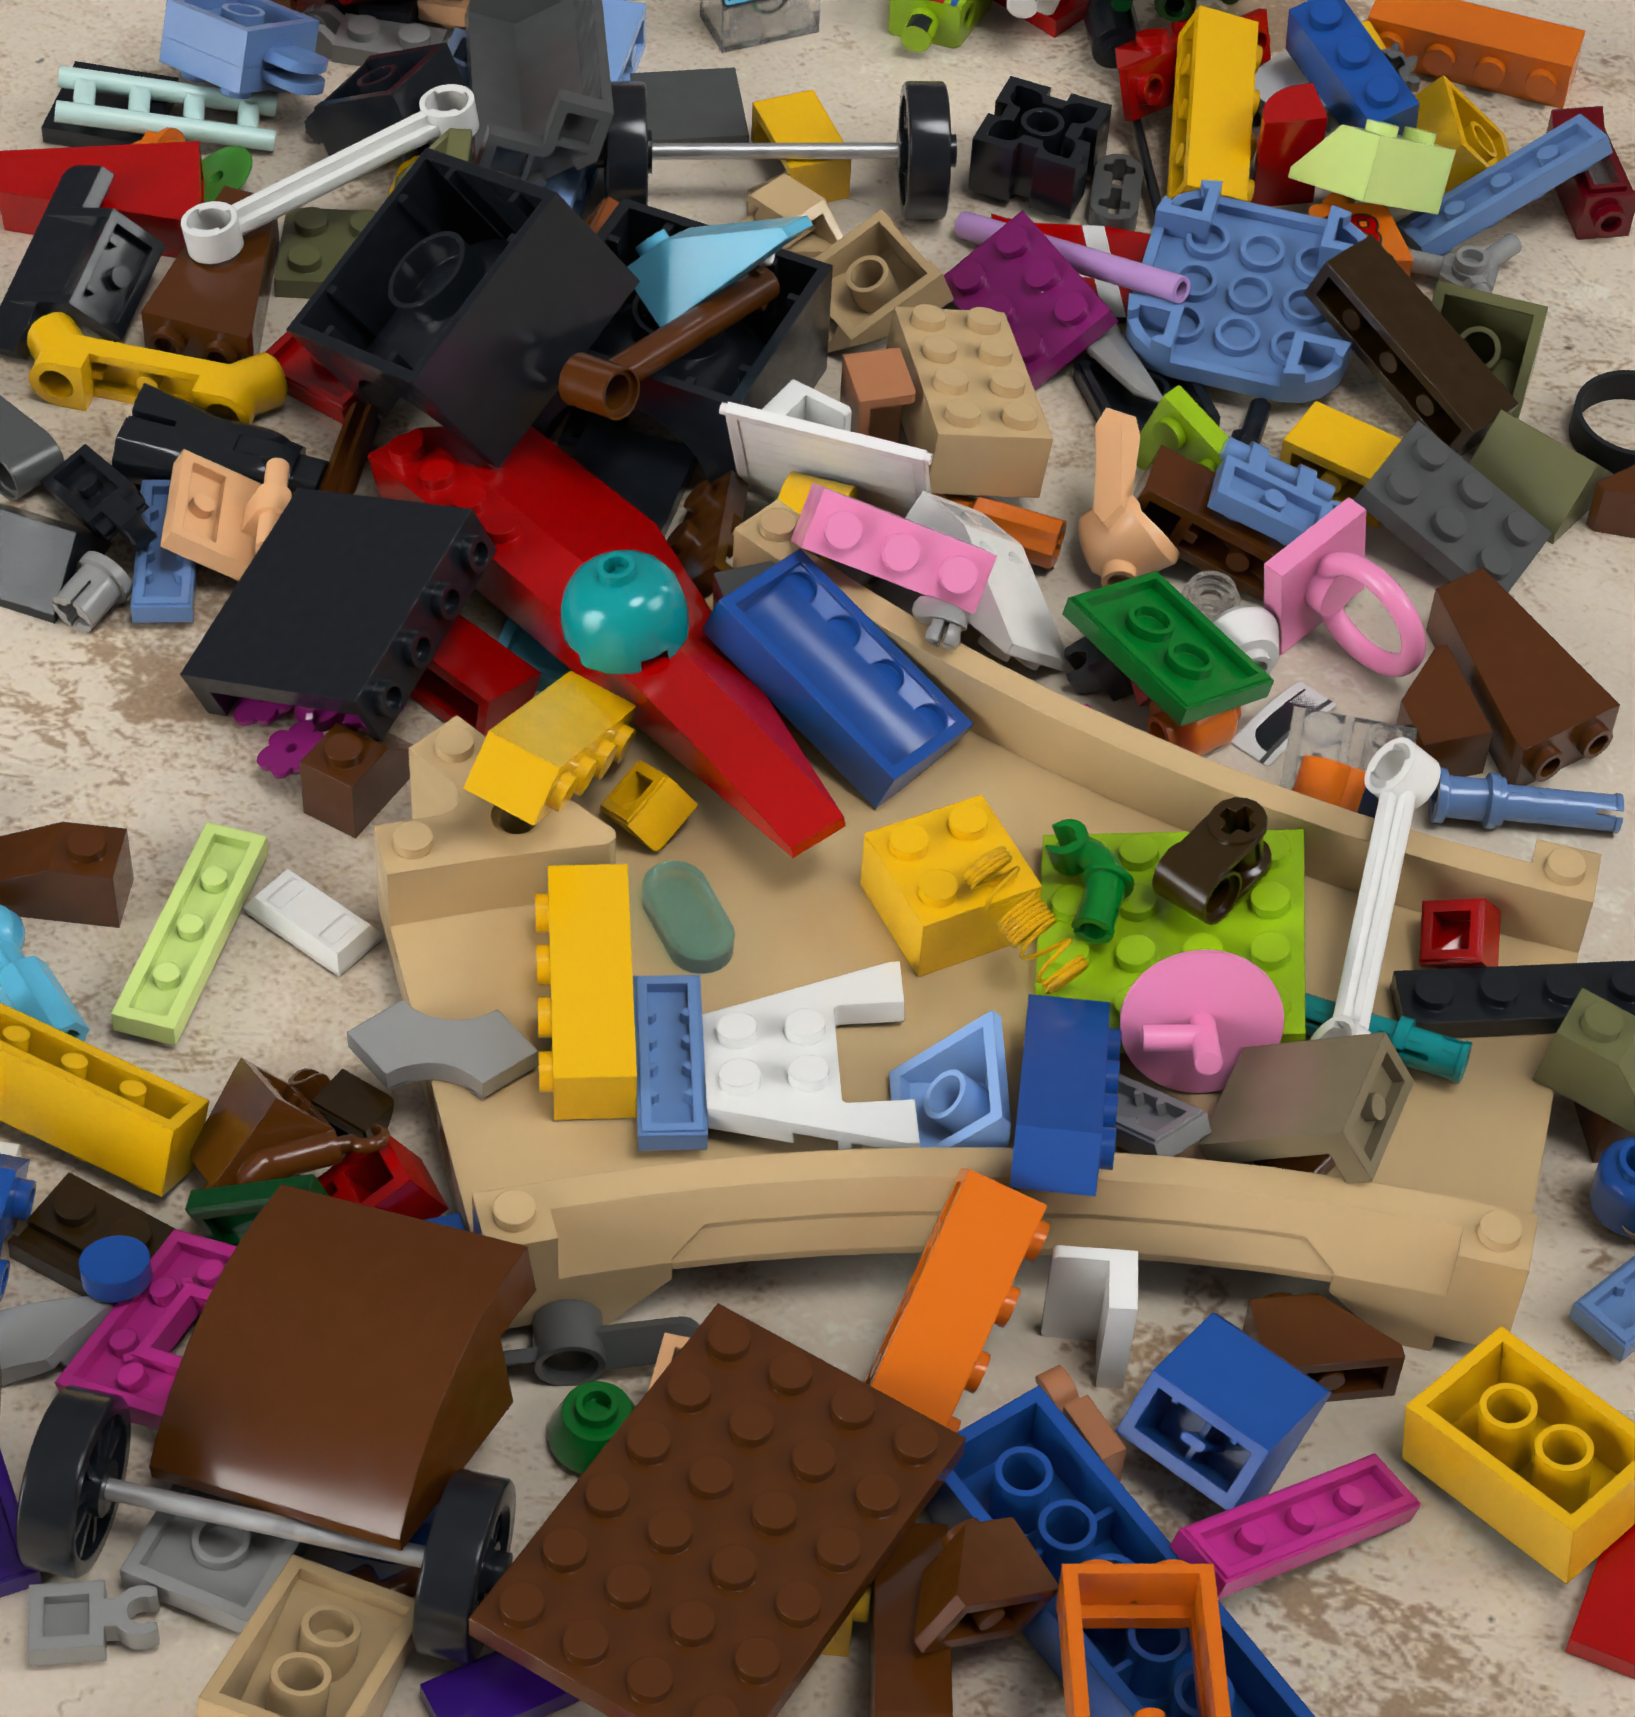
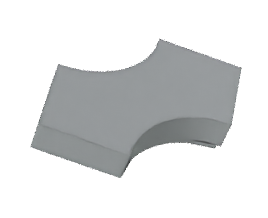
(412, 1046)

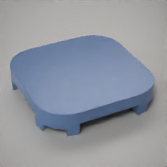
(1246, 302)

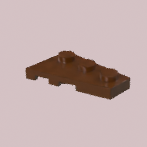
(706, 531)

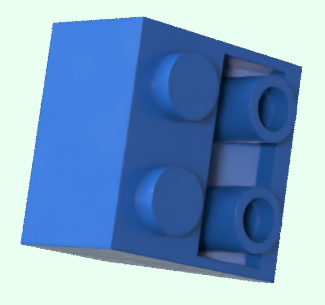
(1224, 1413)

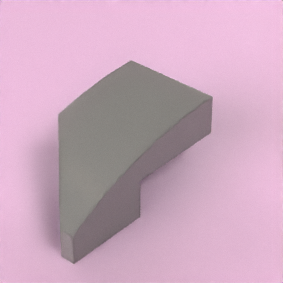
(45, 1334)

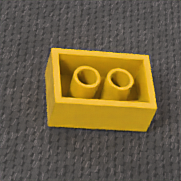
(1527, 1452)

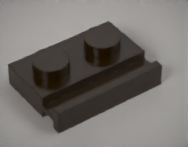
(71, 1221)

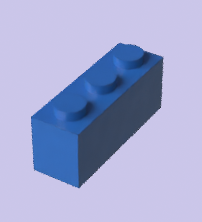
(1347, 66)

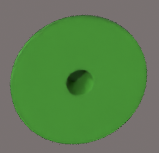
(225, 168)

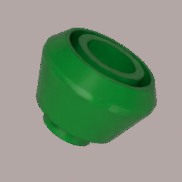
(587, 1422)

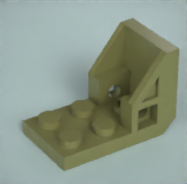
(318, 237)

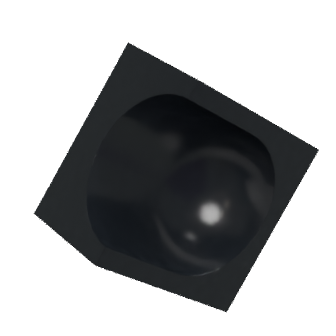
(465, 301)
(739, 365)

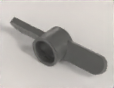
(576, 1347)

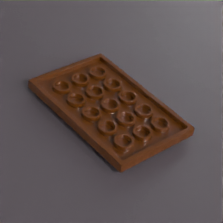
(719, 1532)

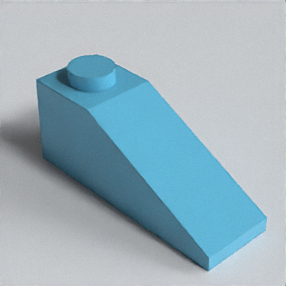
(704, 260)

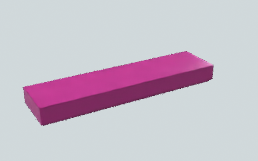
(1297, 1524)

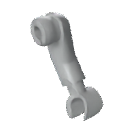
(941, 618)

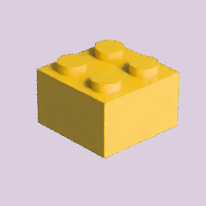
(918, 886)

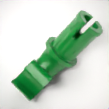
(1102, 875)

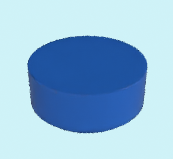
(115, 1268)

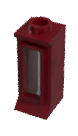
(1600, 199)

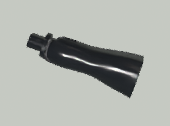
(167, 425)

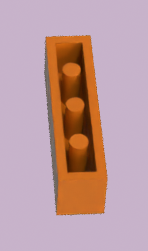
(1483, 46)
(958, 1296)

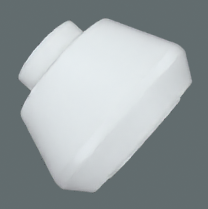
(1253, 631)

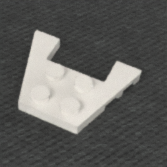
(778, 1063)

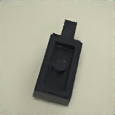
(100, 498)

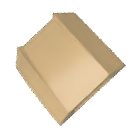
(872, 275)

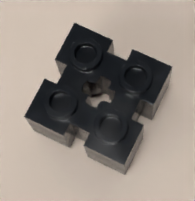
(1039, 147)

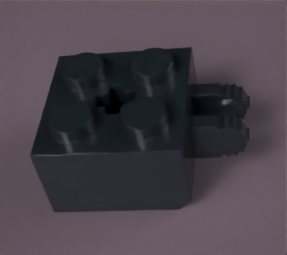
(380, 95)

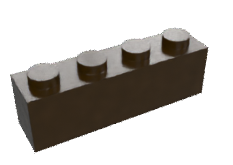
(1409, 345)

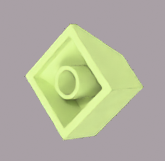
(1379, 166)

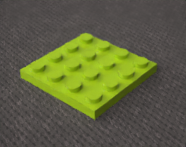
(1261, 927)

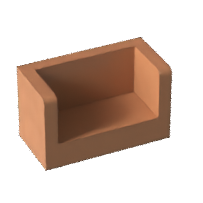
(875, 389)

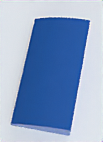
(836, 676)

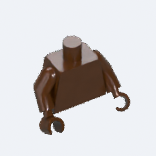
(272, 1130)

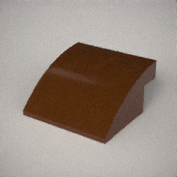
(344, 1366)

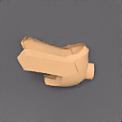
(1115, 532)

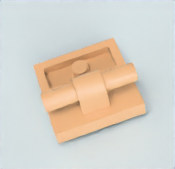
(220, 514)

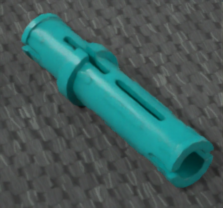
(1415, 1046)

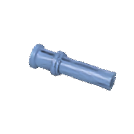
(1494, 801)

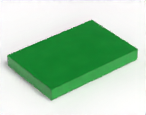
(1168, 648)

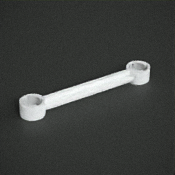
(216, 229)
(1403, 781)

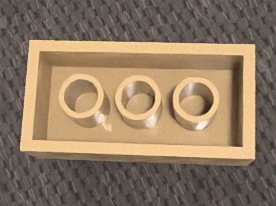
(971, 402)

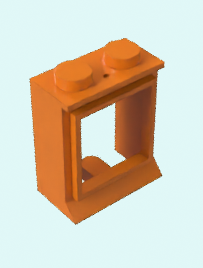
(1142, 1597)

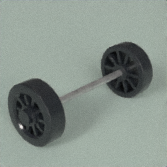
(922, 148)
(79, 1480)

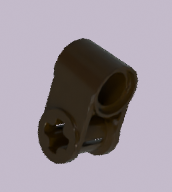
(1216, 861)

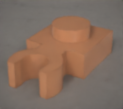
(1084, 1417)

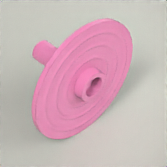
(1194, 1017)

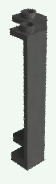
(538, 85)

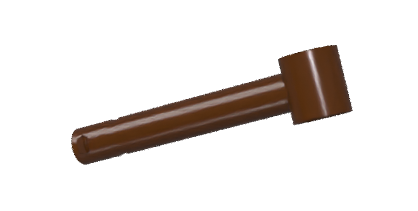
(613, 385)

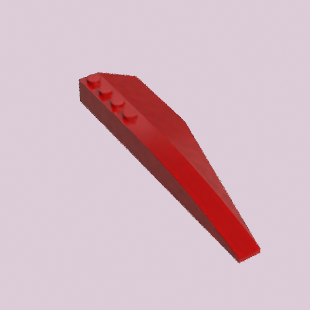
(696, 705)

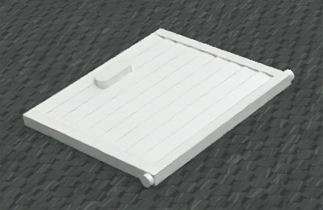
(774, 444)

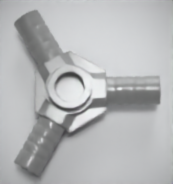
(1469, 265)

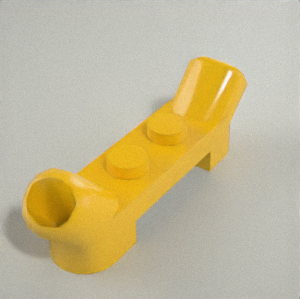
(77, 367)

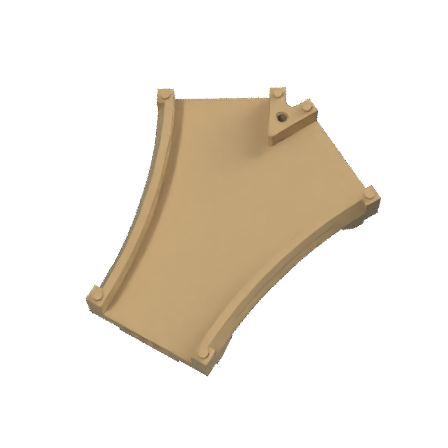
(1415, 1253)

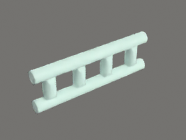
(138, 116)

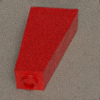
(150, 184)

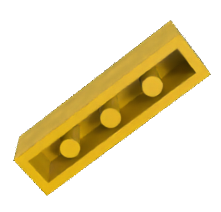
(1214, 104)
(552, 748)
(591, 992)
(96, 1104)

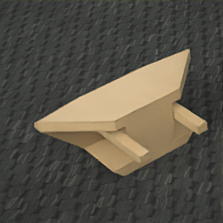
(789, 198)

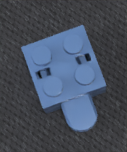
(243, 46)

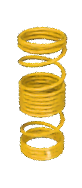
(1024, 920)

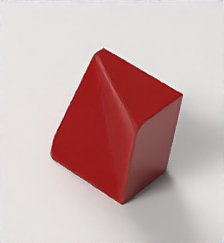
(1459, 933)

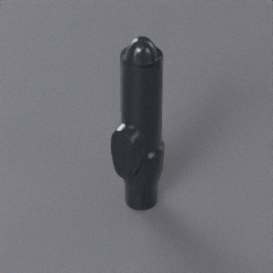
(1254, 422)

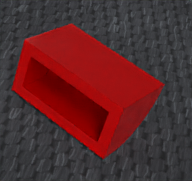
(1289, 129)
(475, 679)

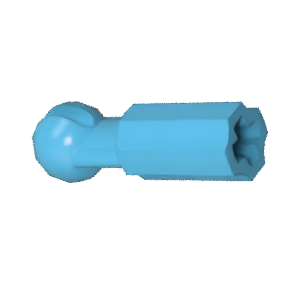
(30, 984)

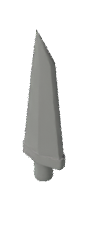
(1120, 360)

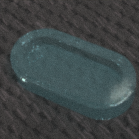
(688, 917)

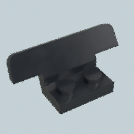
(79, 264)

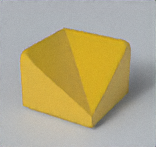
(648, 805)

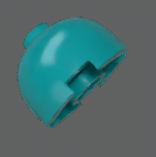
(623, 611)

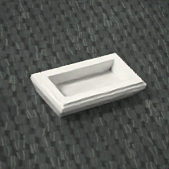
(313, 922)

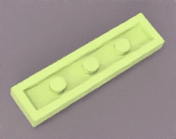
(190, 934)

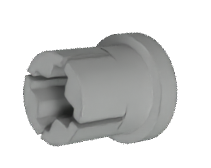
(92, 591)

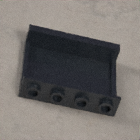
(342, 607)

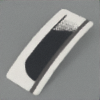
(1268, 730)

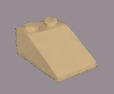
(315, 1649)

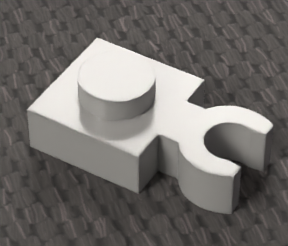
(77, 1619)

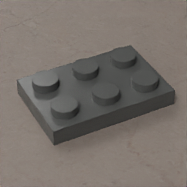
(1451, 511)

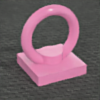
(1322, 573)

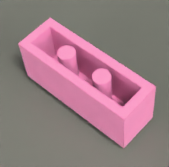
(893, 548)

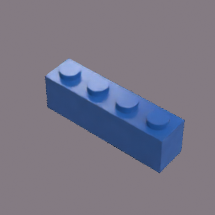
(1066, 1096)

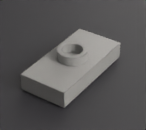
(1156, 1122)

